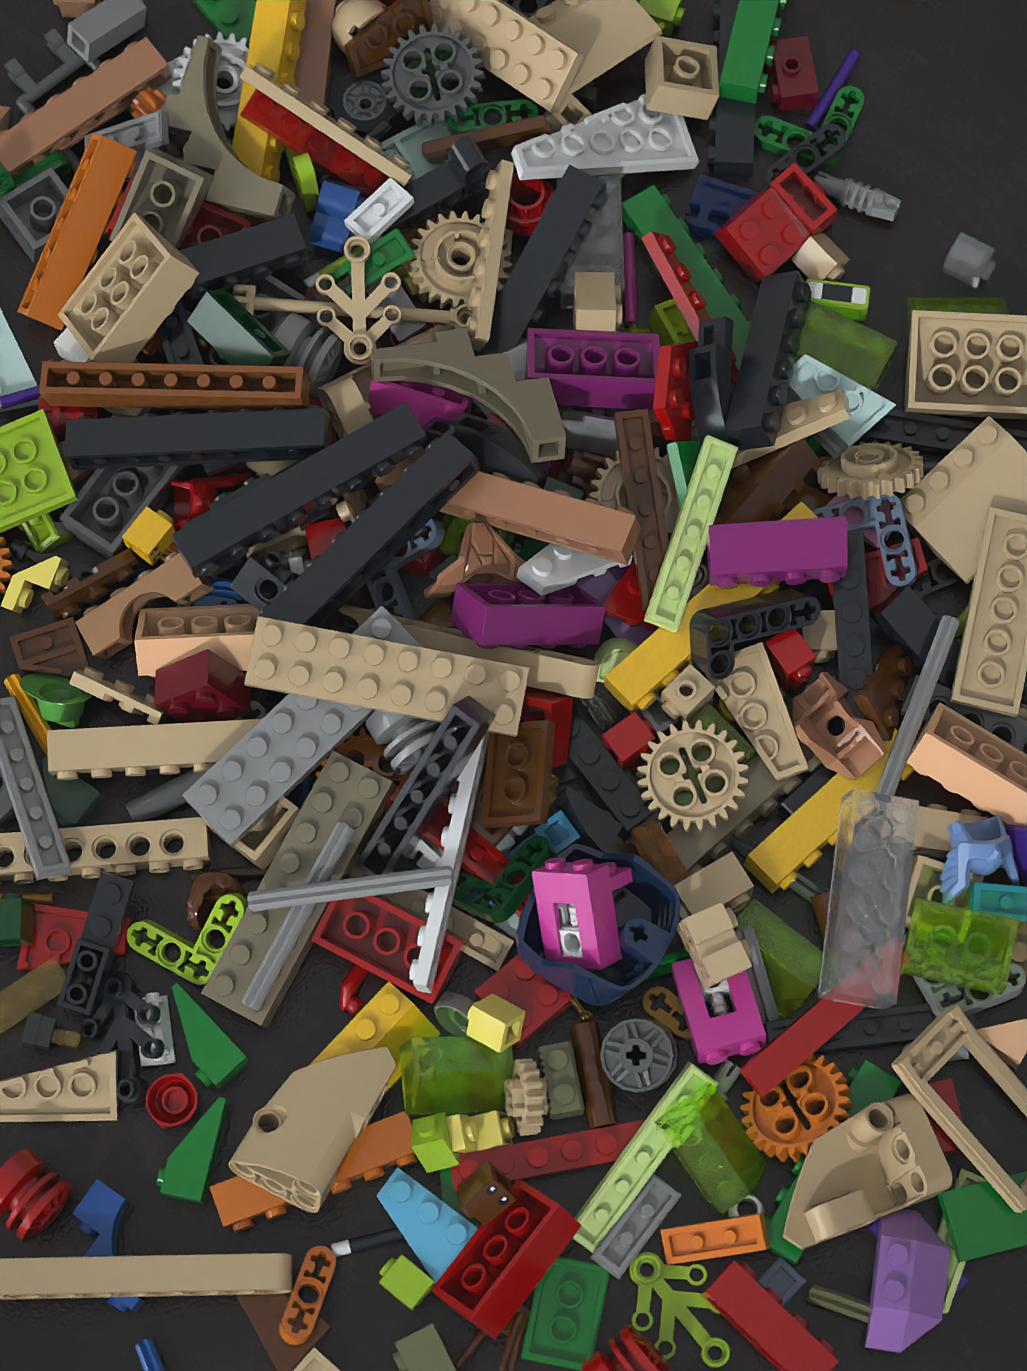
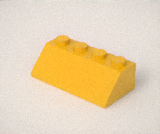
(383, 1022)

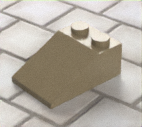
(165, 195)

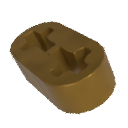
(671, 1002)

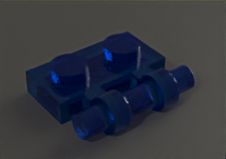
(715, 198)

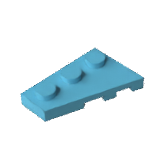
(425, 1222)

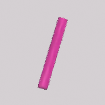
(631, 307)

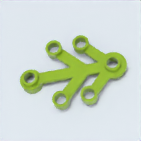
(674, 1304)

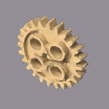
(721, 764)

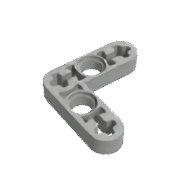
(937, 992)

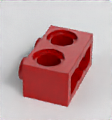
(790, 659)
(629, 740)

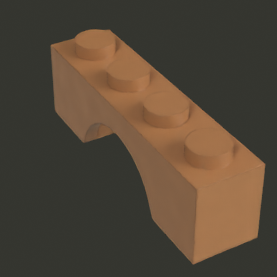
(110, 625)

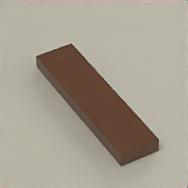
(491, 137)

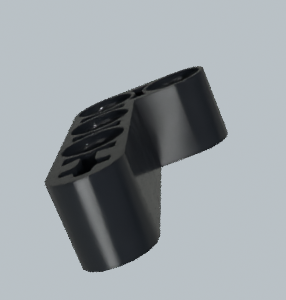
(445, 185)
(755, 623)

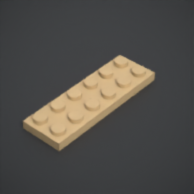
(513, 47)
(316, 115)
(994, 636)

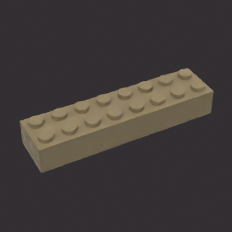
(341, 793)

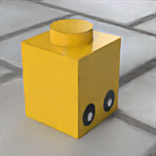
(150, 535)

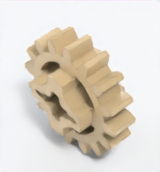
(526, 1097)

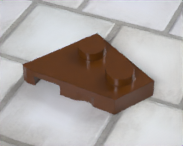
(51, 649)

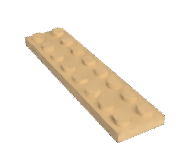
(381, 674)

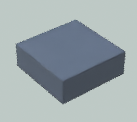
(782, 1280)

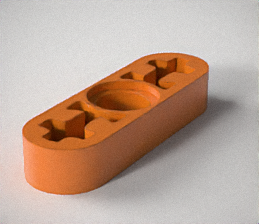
(320, 1288)

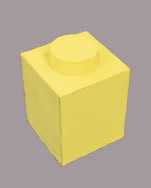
(495, 1022)

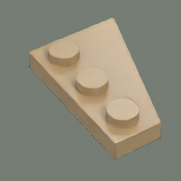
(92, 683)

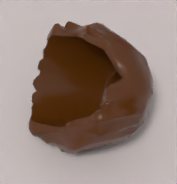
(206, 892)

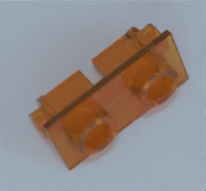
(656, 847)

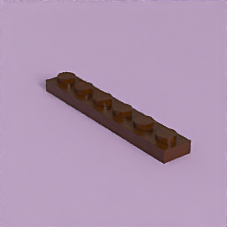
(642, 496)

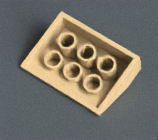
(600, 30)
(127, 293)
(967, 365)
(954, 497)

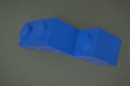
(102, 1213)

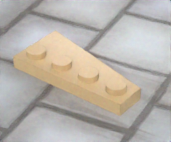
(802, 420)
(761, 712)
(64, 1092)

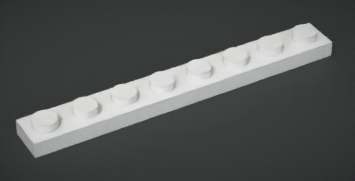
(454, 841)

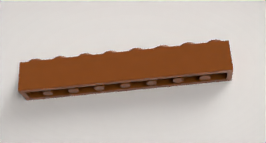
(174, 386)

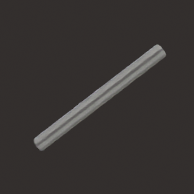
(918, 705)
(350, 888)
(296, 918)

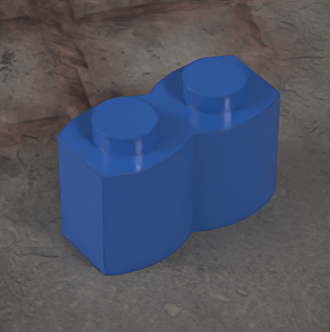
(334, 205)

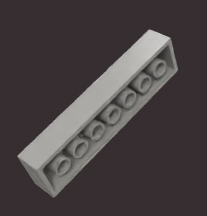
(281, 751)

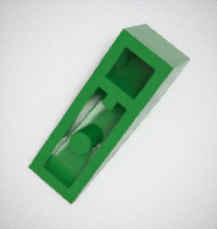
(209, 1046)
(192, 1162)

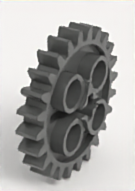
(405, 82)

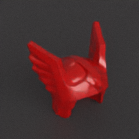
(196, 495)

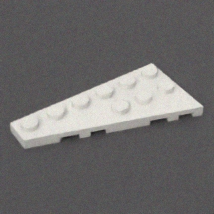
(610, 142)

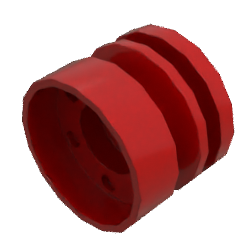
(31, 1199)
(634, 1355)

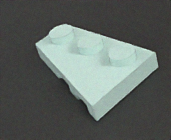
(866, 407)

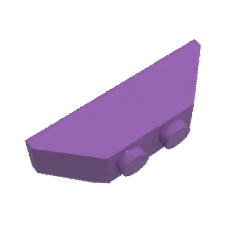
(906, 1281)

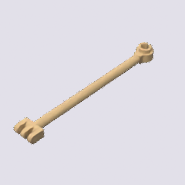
(253, 303)

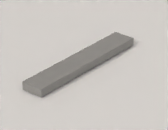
(29, 796)

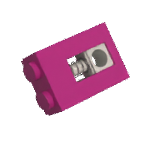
(579, 911)
(726, 1033)

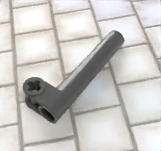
(169, 795)

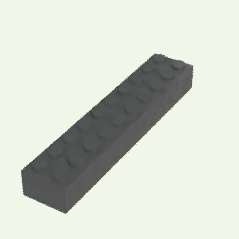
(119, 495)

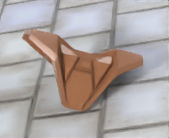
(481, 560)
(847, 753)

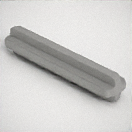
(758, 977)

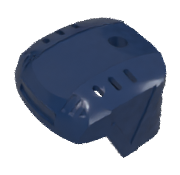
(645, 925)

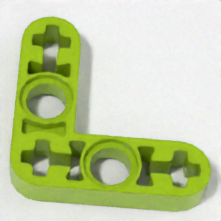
(304, 178)
(201, 950)

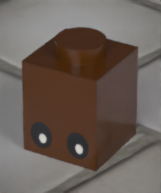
(485, 1193)

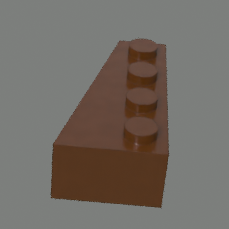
(764, 483)

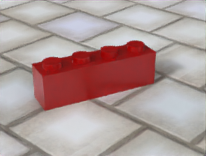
(766, 1323)

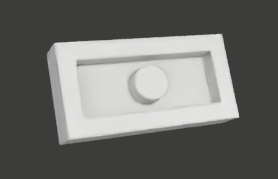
(379, 211)

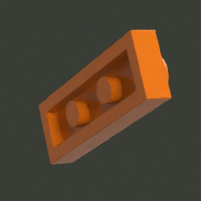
(715, 1238)

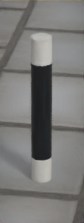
(367, 1241)

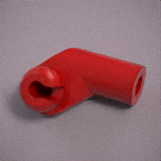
(348, 990)

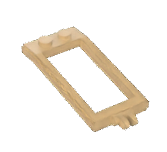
(922, 1061)

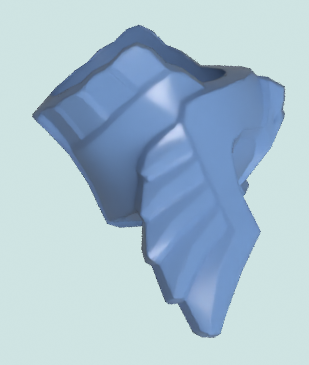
(978, 850)

